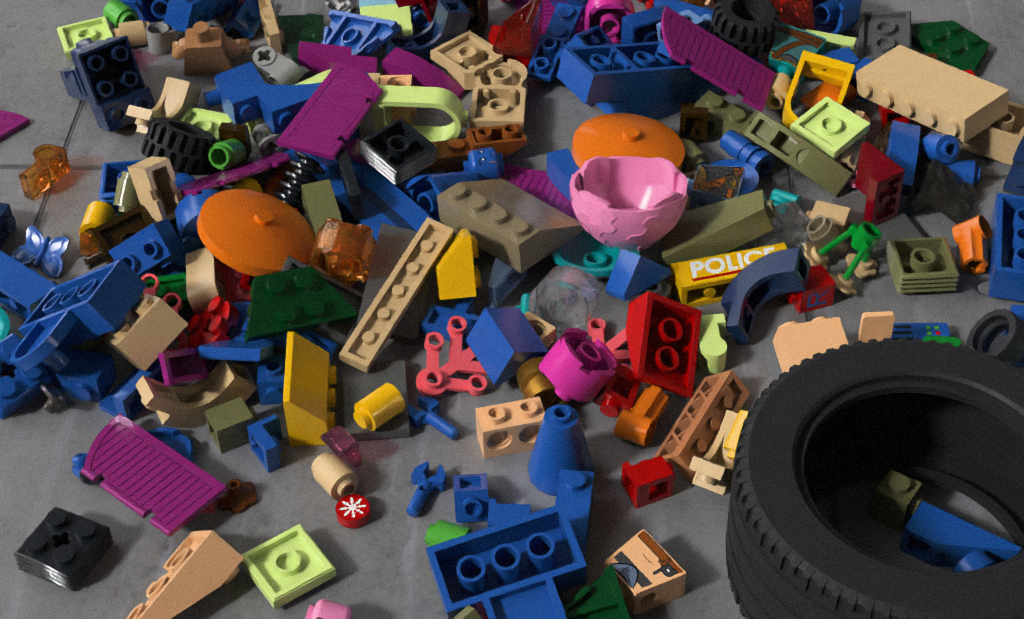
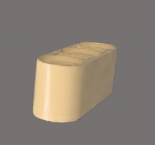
(204, 279)

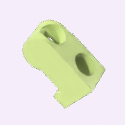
(711, 343)

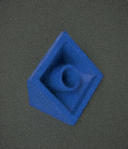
(503, 342)

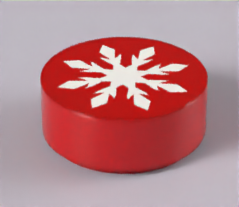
(353, 511)

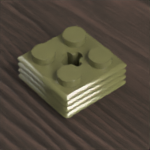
(921, 265)

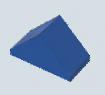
(633, 275)

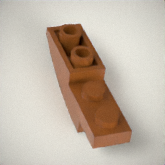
(504, 139)

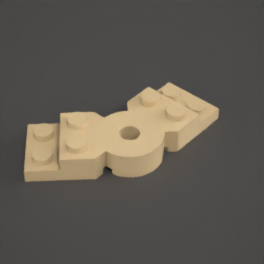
(496, 85)

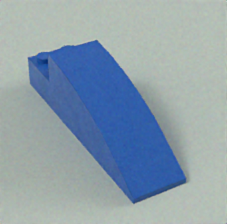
(631, 79)

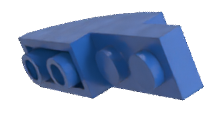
(560, 30)

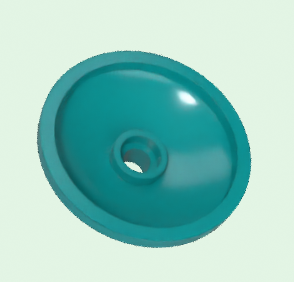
(587, 254)

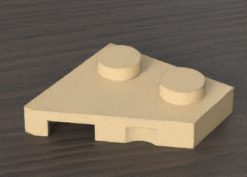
(270, 26)

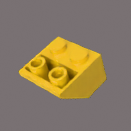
(456, 270)

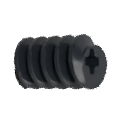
(303, 174)

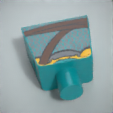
(788, 48)

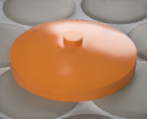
(626, 136)
(253, 231)

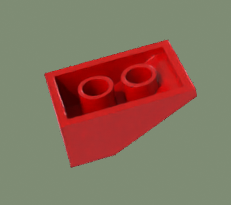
(663, 342)

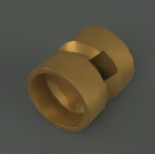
(535, 384)

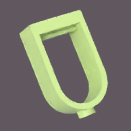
(424, 98)

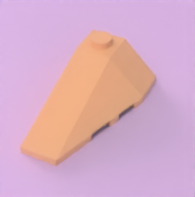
(193, 572)

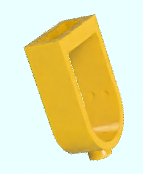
(821, 69)

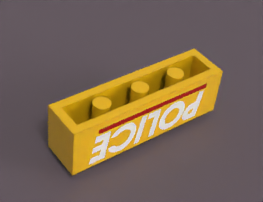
(707, 278)

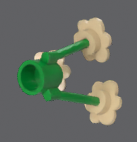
(863, 240)

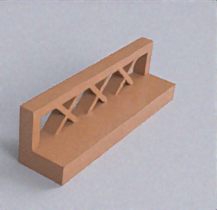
(701, 420)

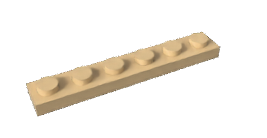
(396, 295)

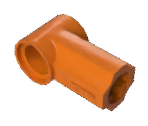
(972, 242)
(640, 421)

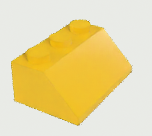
(308, 391)

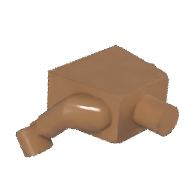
(208, 50)

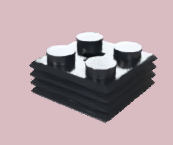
(398, 151)
(64, 548)

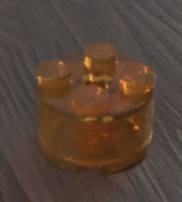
(343, 251)

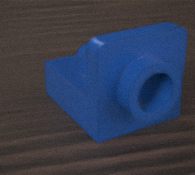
(264, 441)
(471, 497)

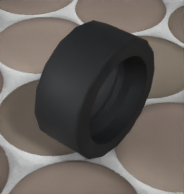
(990, 327)

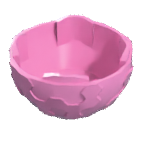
(628, 199)

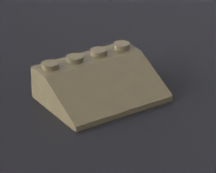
(506, 221)

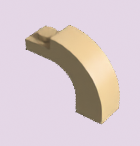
(173, 103)
(186, 405)
(715, 468)

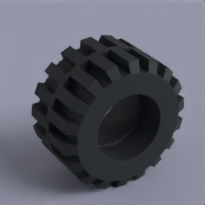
(745, 24)
(181, 143)

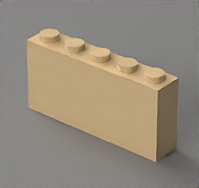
(932, 93)

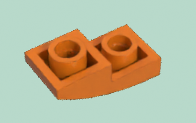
(823, 90)

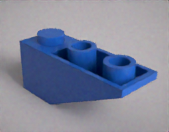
(946, 539)

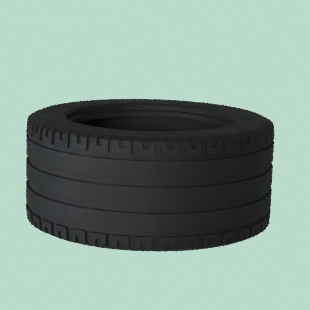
(853, 417)

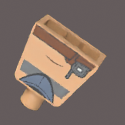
(646, 574)

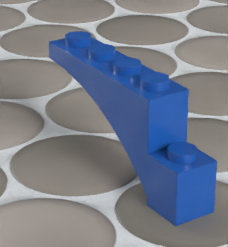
(273, 103)

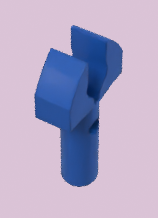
(430, 416)
(418, 478)

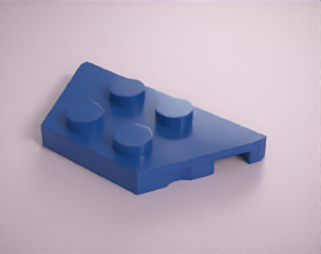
(358, 31)

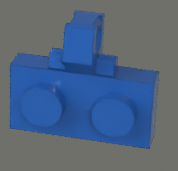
(437, 318)

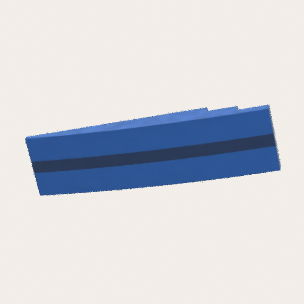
(380, 197)

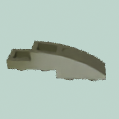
(726, 115)
(798, 154)

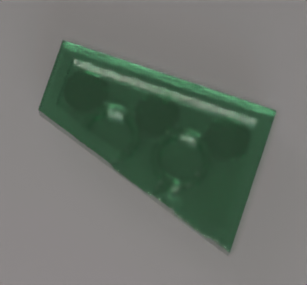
(301, 28)

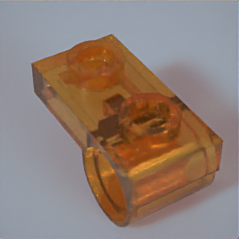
(49, 167)

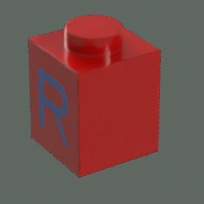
(818, 292)

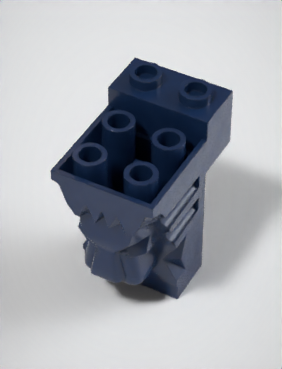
(108, 80)

